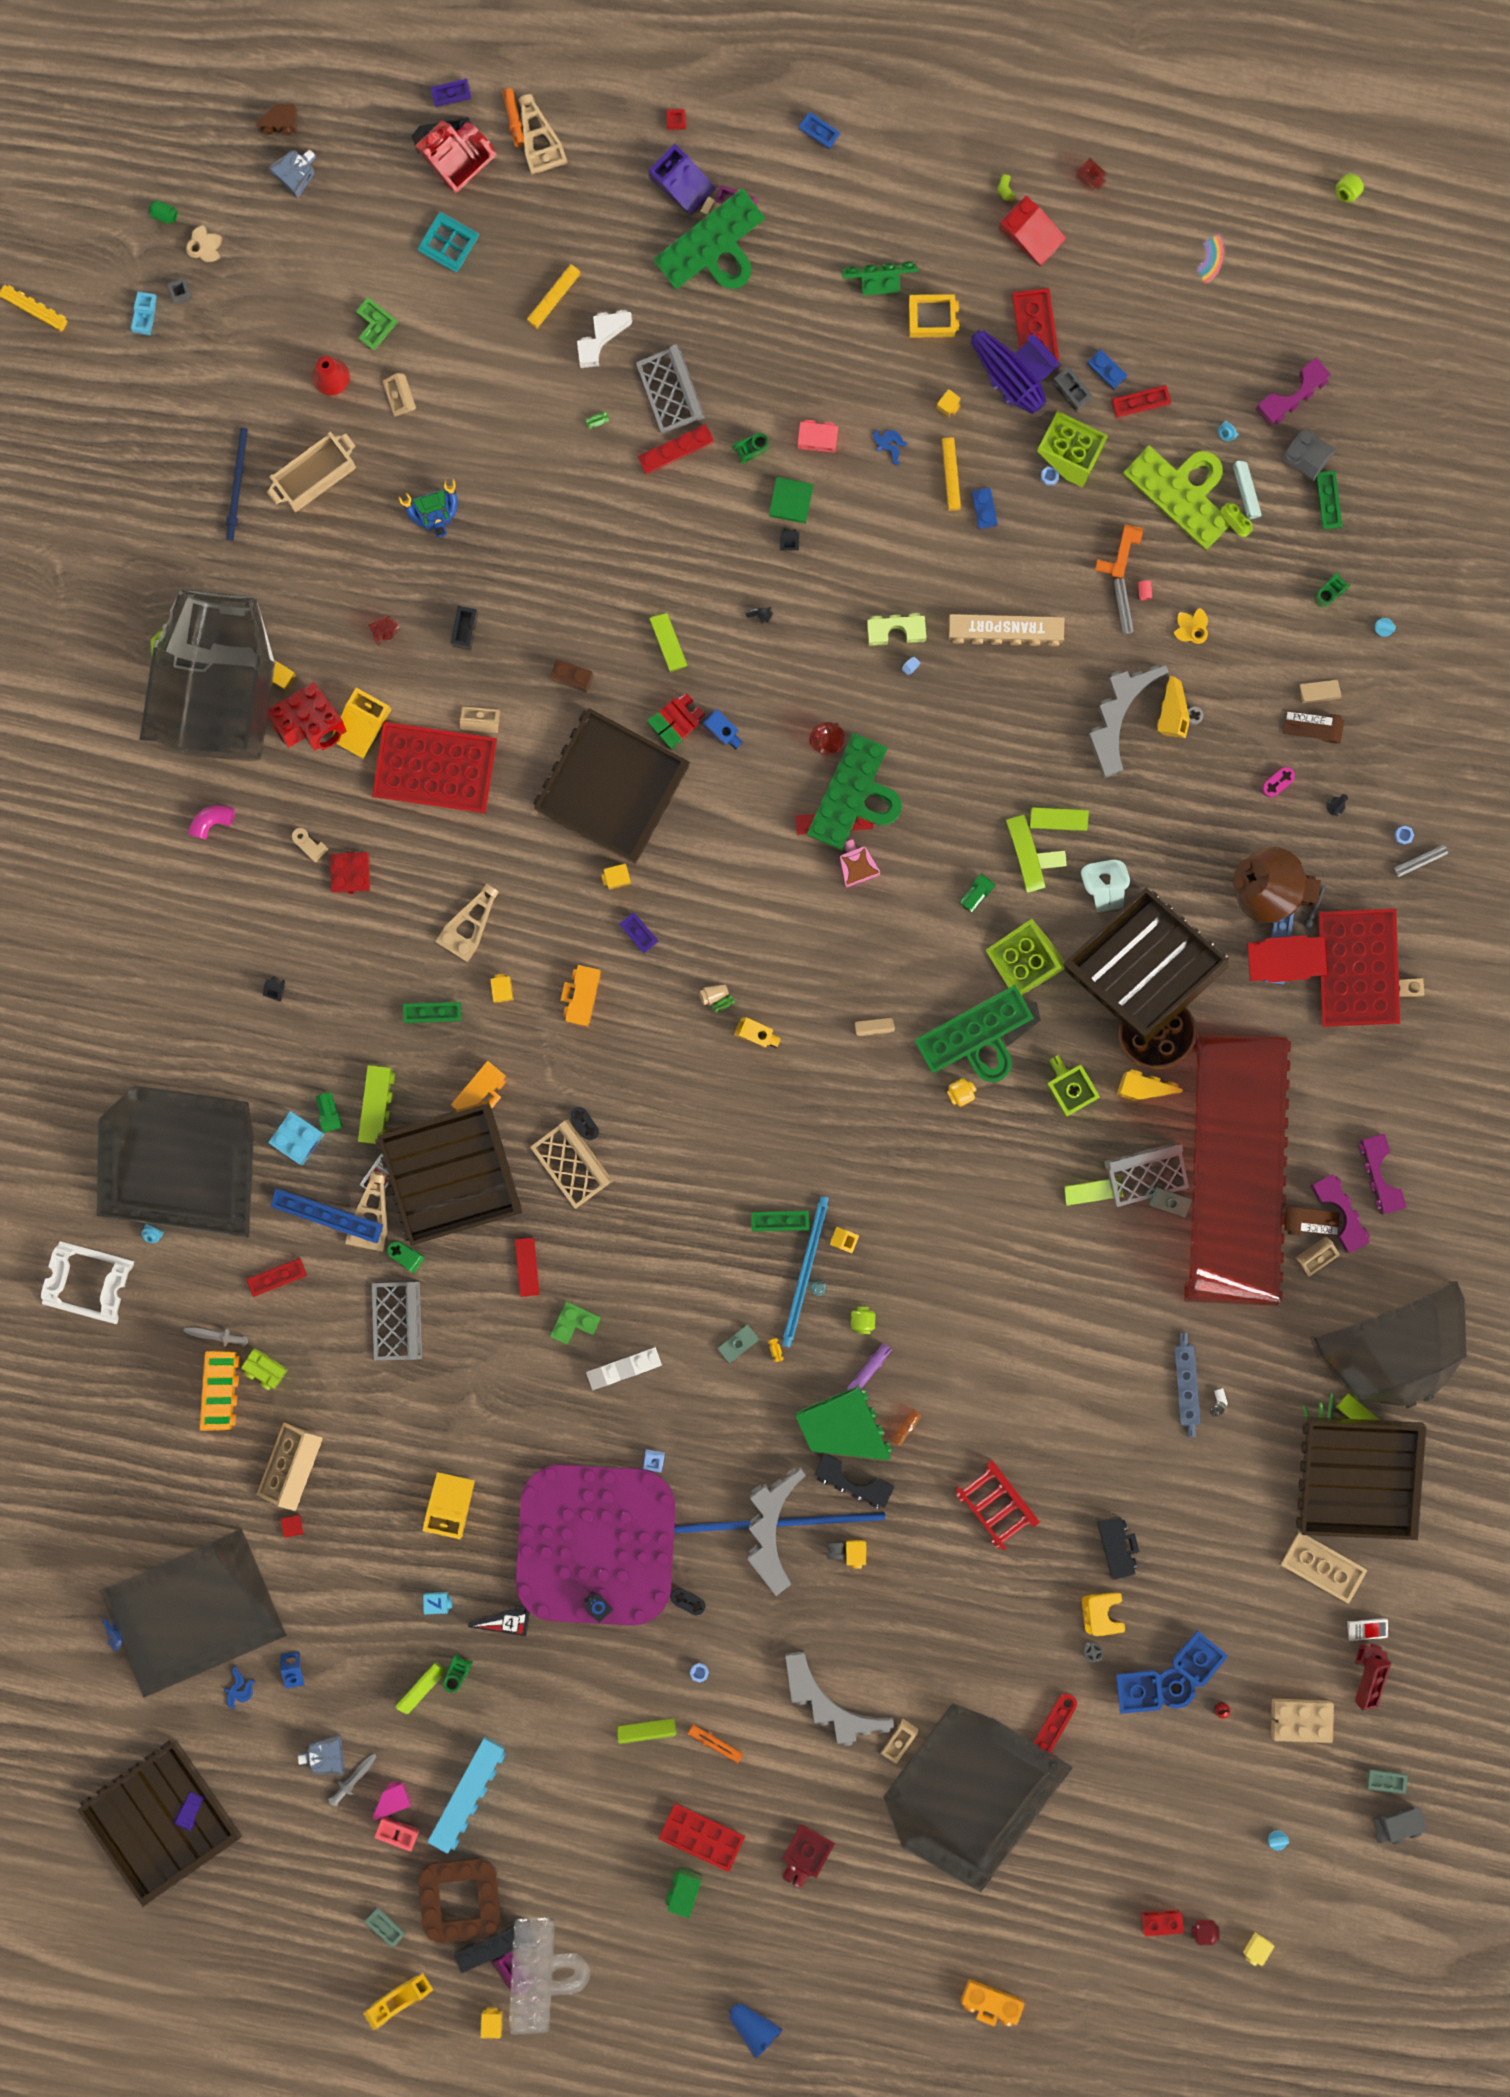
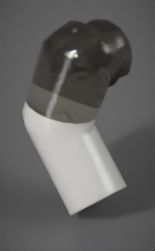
(1221, 1403)

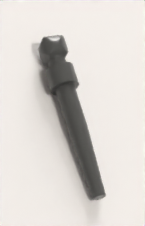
(1312, 915)

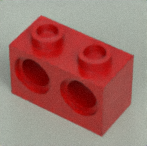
(1162, 1923)

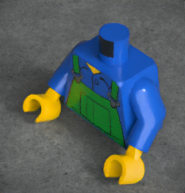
(433, 509)

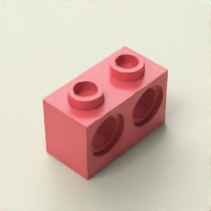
(397, 1833)

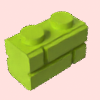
(264, 1369)

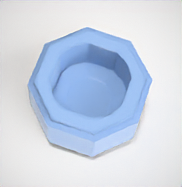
(1049, 476)
(910, 666)
(1403, 835)
(699, 1672)

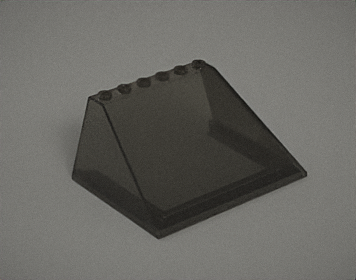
(176, 1161)
(193, 1613)
(971, 1794)

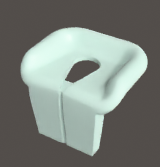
(1106, 896)

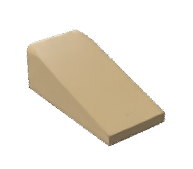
(899, 1741)

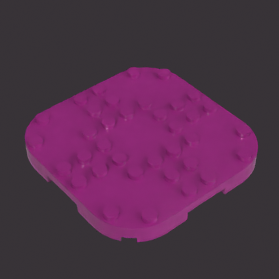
(595, 1534)

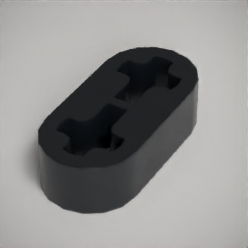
(589, 1121)
(685, 1605)

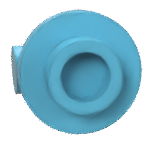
(1227, 432)
(1384, 627)
(151, 1234)
(1277, 1840)

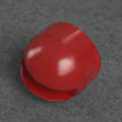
(1221, 1706)

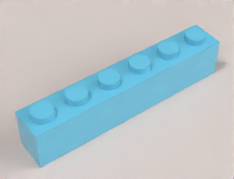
(466, 1795)

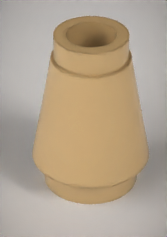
(712, 994)

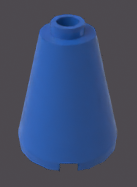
(753, 2028)

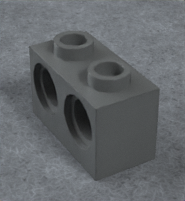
(1072, 389)

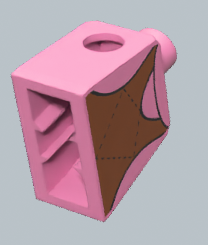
(857, 865)

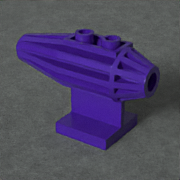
(1016, 373)

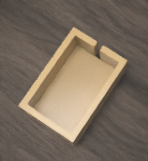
(1302, 1720)

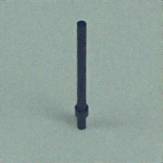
(232, 520)

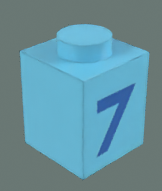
(437, 1603)

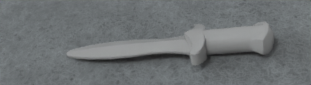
(223, 1337)
(347, 1786)

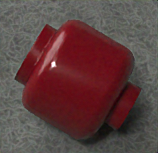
(1205, 1932)

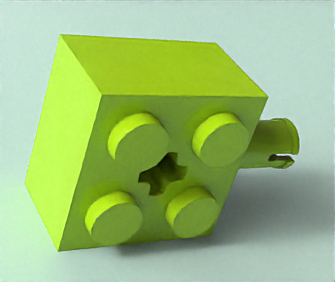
(1061, 1085)

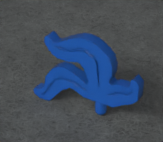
(888, 437)
(115, 1641)
(241, 1696)

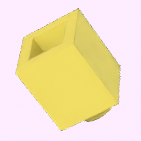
(1258, 1949)

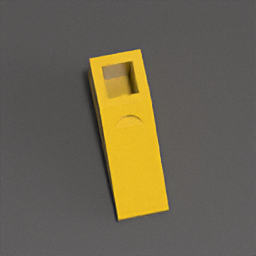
(1174, 714)

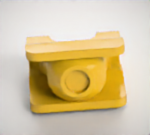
(1095, 1614)

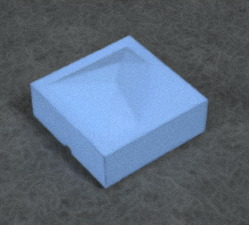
(653, 1460)

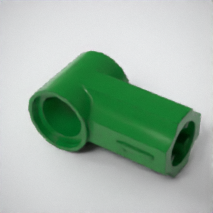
(979, 889)
(329, 1116)

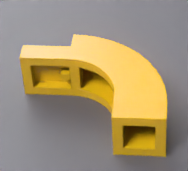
(397, 1999)

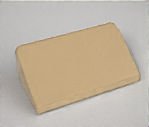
(399, 394)
(1320, 691)
(479, 719)
(874, 1027)
(1317, 1256)

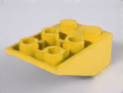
(363, 720)
(1136, 1087)
(449, 1505)

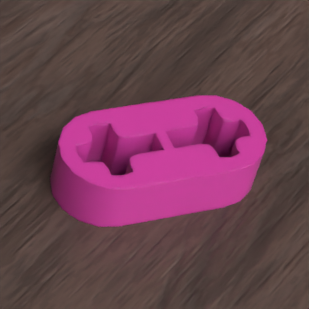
(1275, 779)

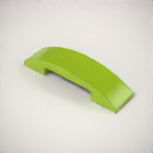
(1026, 853)

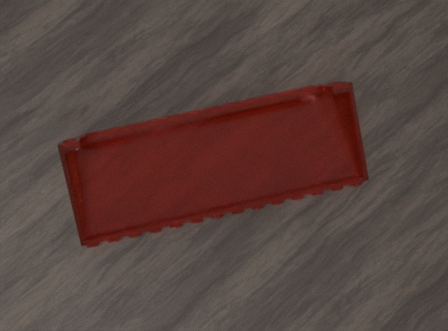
(1239, 1169)

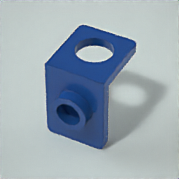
(292, 1672)

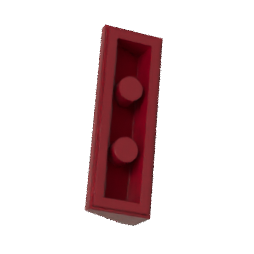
(1372, 1683)

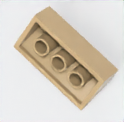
(289, 1466)

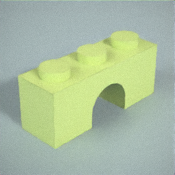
(912, 626)

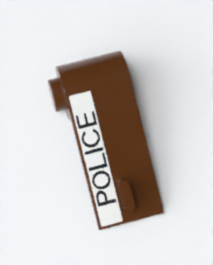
(1314, 726)
(1311, 1221)

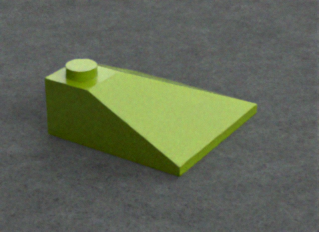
(1072, 447)
(1026, 957)

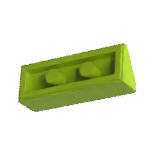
(668, 642)
(1059, 819)
(1090, 1192)
(1353, 1409)
(421, 1688)
(646, 1731)

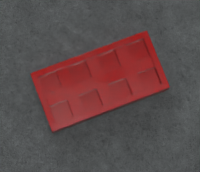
(701, 1837)

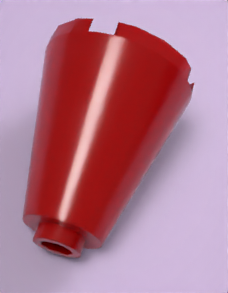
(330, 376)

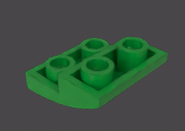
(791, 500)

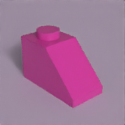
(392, 1800)

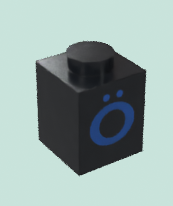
(597, 1606)

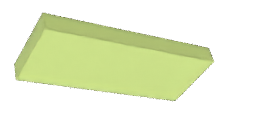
(1052, 859)

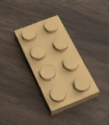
(1323, 1567)

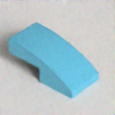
(144, 313)

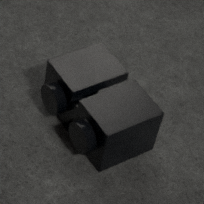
(463, 628)

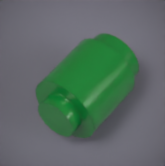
(163, 212)

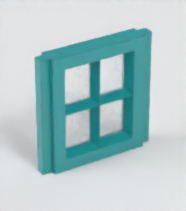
(448, 242)

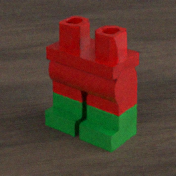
(678, 715)

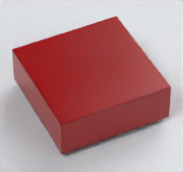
(676, 119)
(292, 1526)

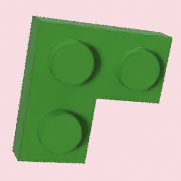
(379, 323)
(572, 1318)

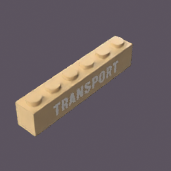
(1006, 629)

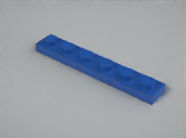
(326, 1215)

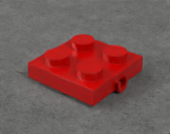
(350, 872)

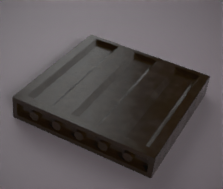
(1146, 965)
(448, 1173)
(1361, 1478)
(138, 1828)

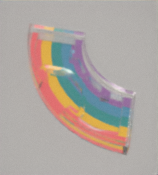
(1213, 258)

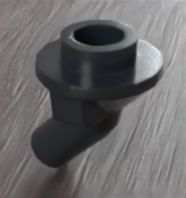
(764, 614)
(1336, 805)

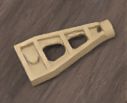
(545, 158)
(455, 942)
(377, 1189)

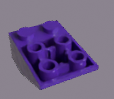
(681, 179)

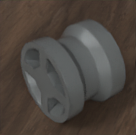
(836, 1550)
(1095, 1653)

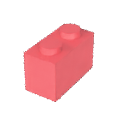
(817, 436)

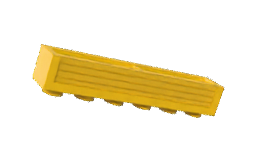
(553, 296)
(31, 307)
(951, 474)

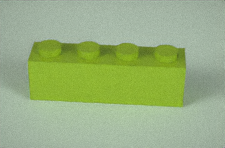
(375, 1103)

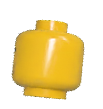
(961, 1092)

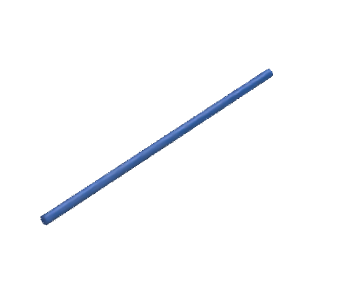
(781, 1522)

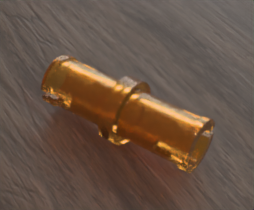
(906, 1428)

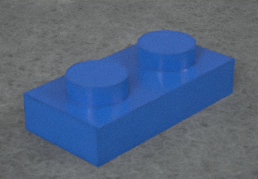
(819, 130)
(1107, 369)
(984, 508)

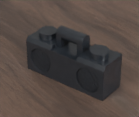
(1113, 1540)

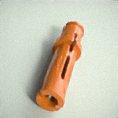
(516, 125)
(695, 1732)

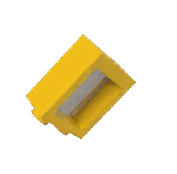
(934, 316)

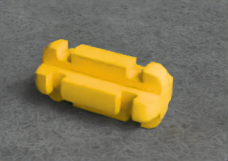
(775, 1350)

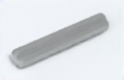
(1123, 605)
(1421, 860)

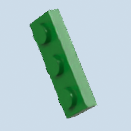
(1329, 500)
(432, 1012)
(780, 1221)

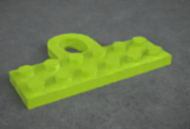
(1177, 496)

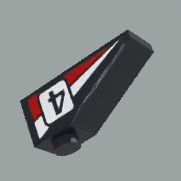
(508, 1621)

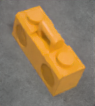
(585, 986)
(483, 1083)
(988, 1999)

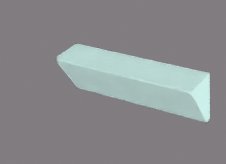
(1247, 490)

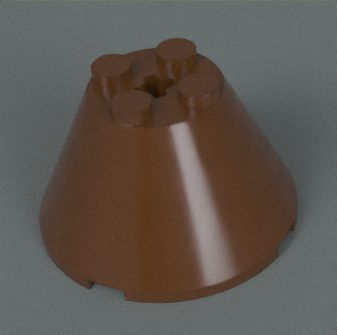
(1270, 884)
(1166, 1047)

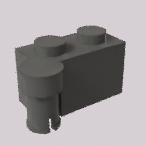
(1399, 1825)

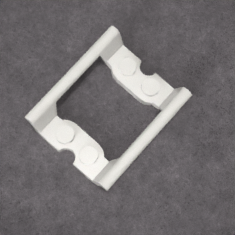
(113, 1281)

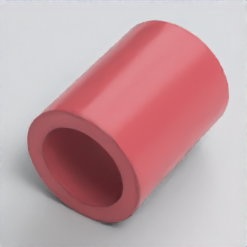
(1145, 590)

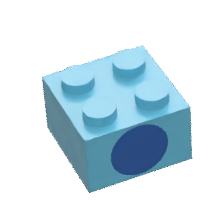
(296, 1138)

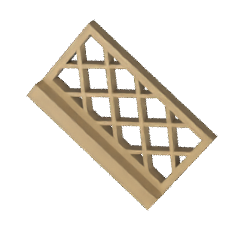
(586, 1155)

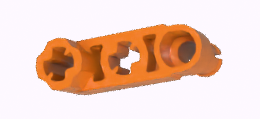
(1130, 535)

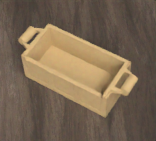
(313, 472)

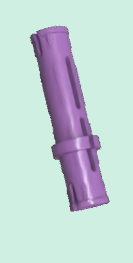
(872, 1365)

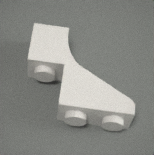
(606, 328)
(624, 1368)

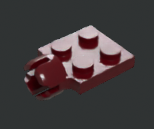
(805, 1855)

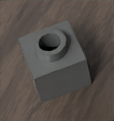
(178, 286)

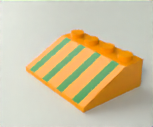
(219, 1390)

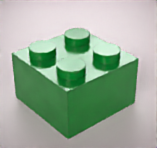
(684, 1892)

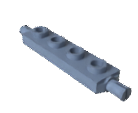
(1187, 1385)

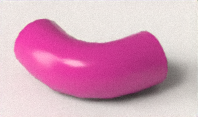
(208, 817)

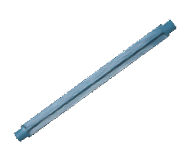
(805, 1271)

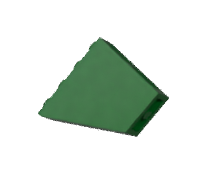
(844, 1426)

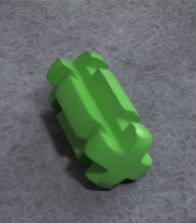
(597, 420)
(723, 1003)

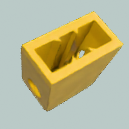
(749, 1029)

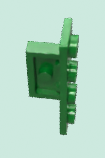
(880, 279)

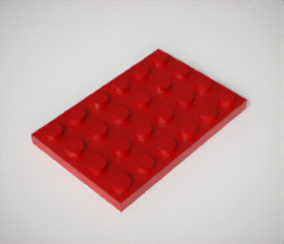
(434, 767)
(1360, 968)

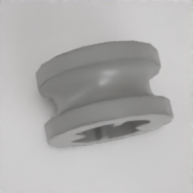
(1200, 717)

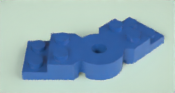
(1191, 1667)

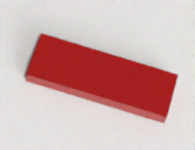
(1141, 401)
(527, 1267)
(276, 1277)

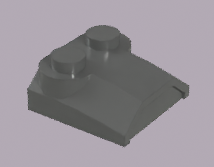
(1308, 454)

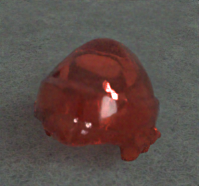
(827, 738)

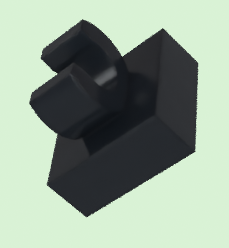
(789, 540)
(274, 990)

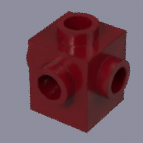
(1371, 1651)

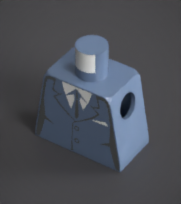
(294, 170)
(324, 1756)

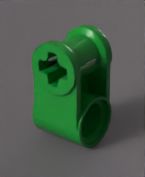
(749, 447)
(1333, 588)
(408, 1258)
(457, 1672)

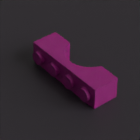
(1275, 407)
(1374, 1151)
(1352, 1234)

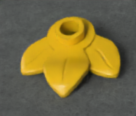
(1191, 624)

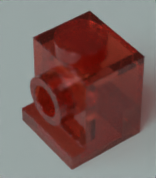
(1088, 169)
(384, 629)

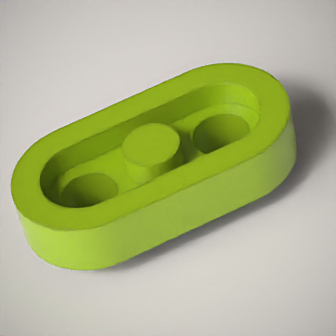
(1236, 519)

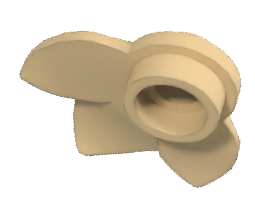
(207, 245)

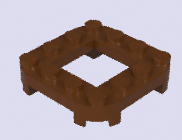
(455, 1871)

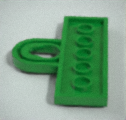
(709, 240)
(849, 789)
(976, 1029)

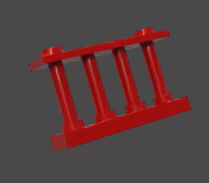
(1003, 1488)

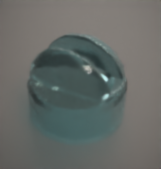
(818, 1288)

